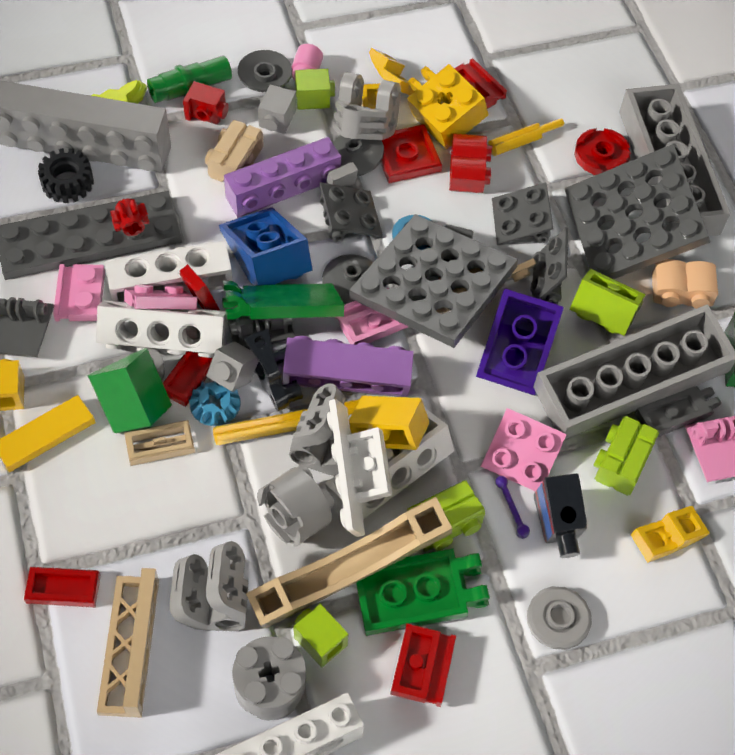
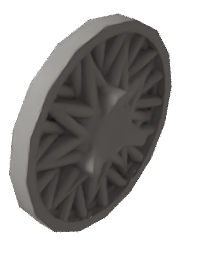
(559, 618)

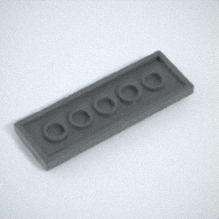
(82, 237)

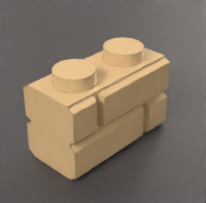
(236, 149)

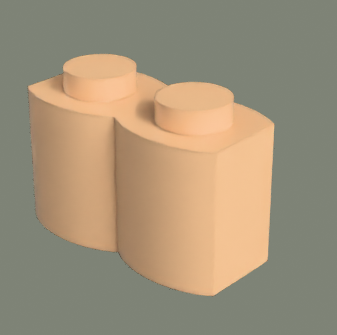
(684, 283)

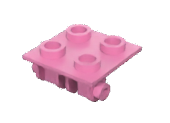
(714, 447)
(523, 450)

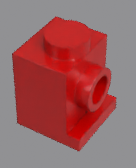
(205, 103)

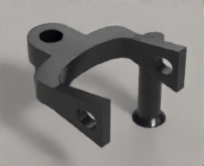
(269, 372)

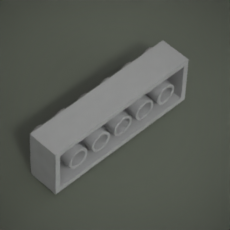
(660, 118)
(94, 125)
(634, 371)

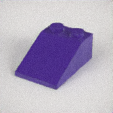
(519, 341)

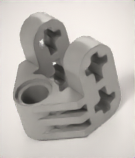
(362, 122)
(312, 437)
(213, 594)

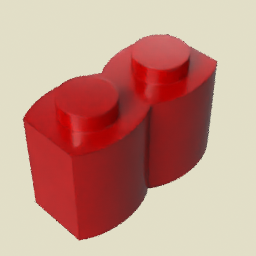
(468, 163)

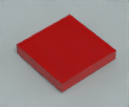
(409, 154)

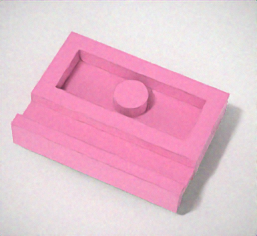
(79, 292)
(171, 298)
(365, 324)

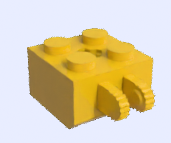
(446, 104)

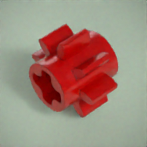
(129, 217)

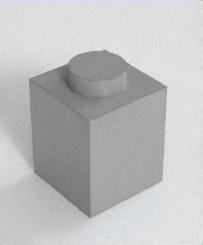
(277, 109)
(232, 366)

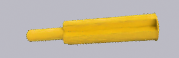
(522, 136)

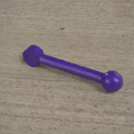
(522, 529)

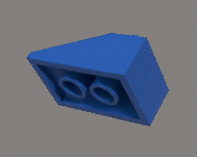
(267, 247)

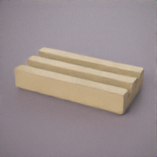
(161, 447)

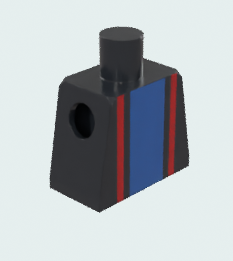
(561, 512)

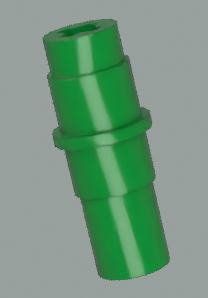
(179, 80)

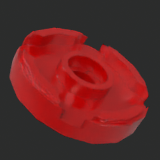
(601, 150)

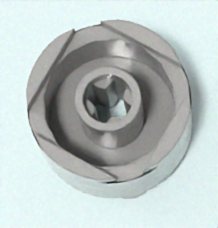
(296, 505)
(275, 658)

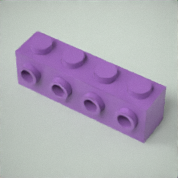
(280, 176)
(348, 366)

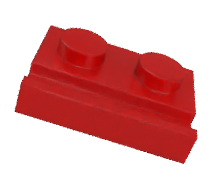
(482, 82)
(423, 665)

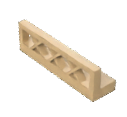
(140, 645)

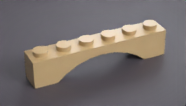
(331, 574)

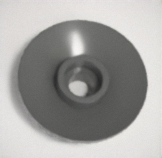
(264, 68)
(365, 155)
(338, 273)

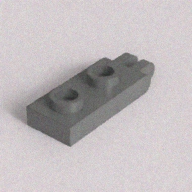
(678, 410)

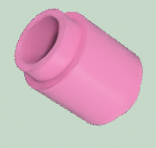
(307, 57)

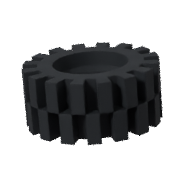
(69, 187)

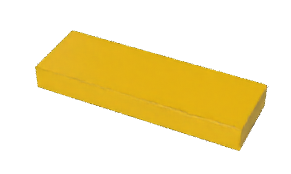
(44, 433)

